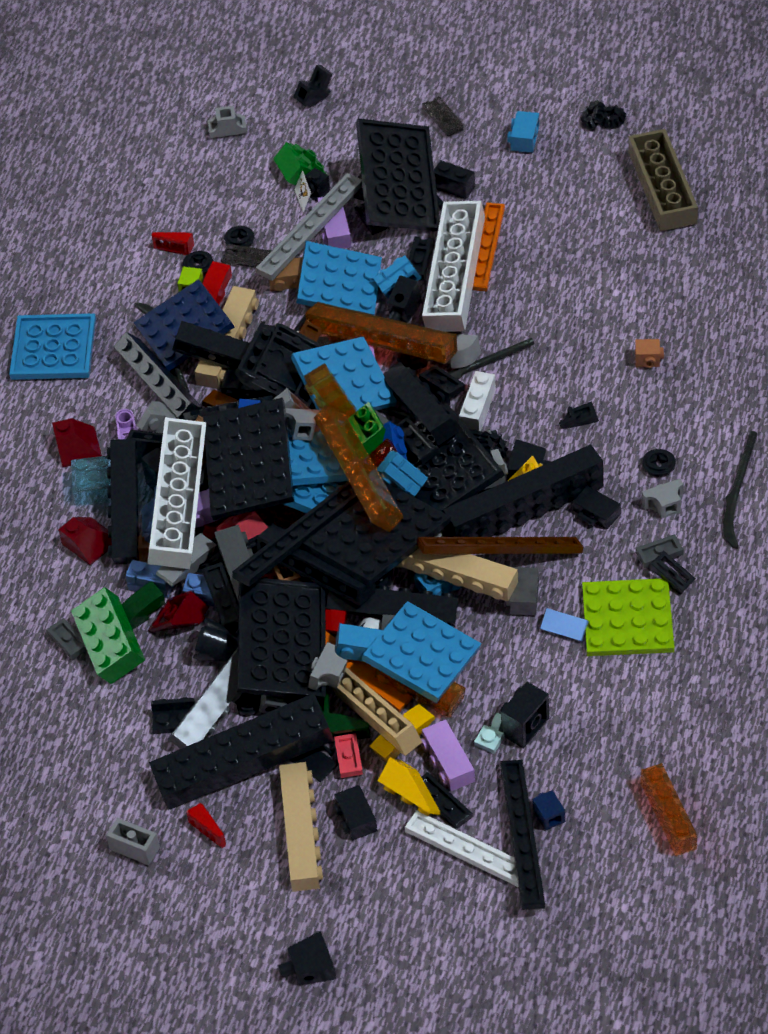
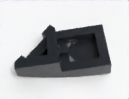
(579, 416)

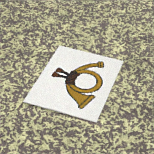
(302, 191)

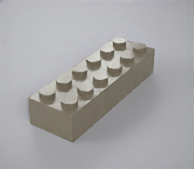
(662, 180)

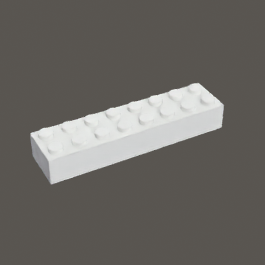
(454, 266)
(177, 493)

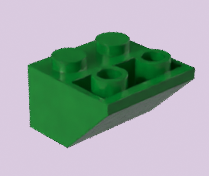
(294, 159)
(368, 427)

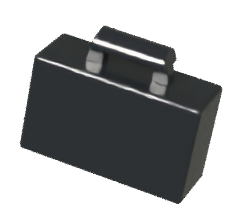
(596, 508)
(317, 762)

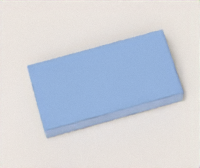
(564, 624)

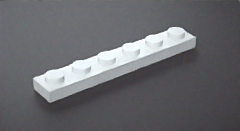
(462, 846)

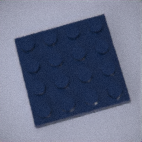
(189, 305)

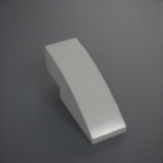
(202, 551)

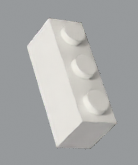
(478, 400)

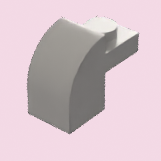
(467, 351)
(154, 417)

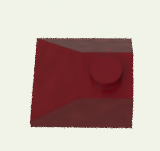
(75, 440)
(85, 538)
(180, 612)

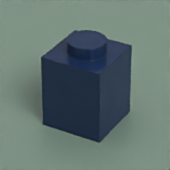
(548, 810)

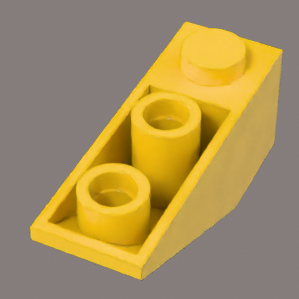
(408, 783)

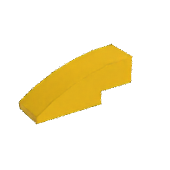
(418, 717)

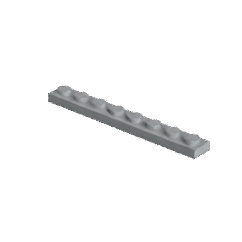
(309, 226)

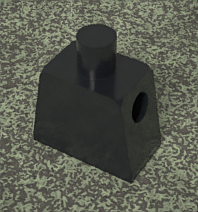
(404, 299)
(521, 453)
(309, 961)

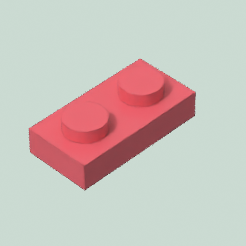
(348, 755)

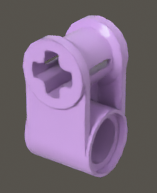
(125, 422)

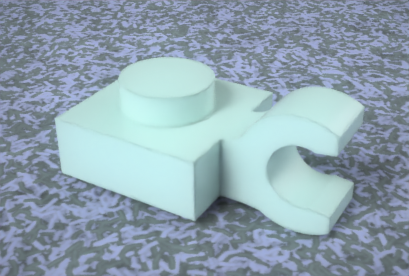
(490, 737)

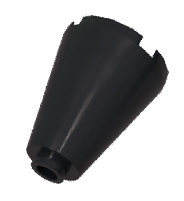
(215, 642)

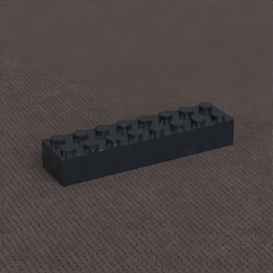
(526, 495)
(241, 751)

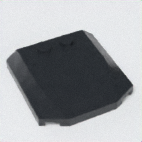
(269, 364)

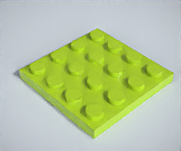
(628, 617)

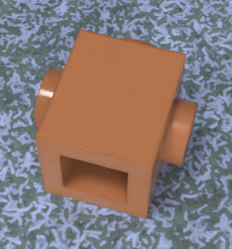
(648, 353)

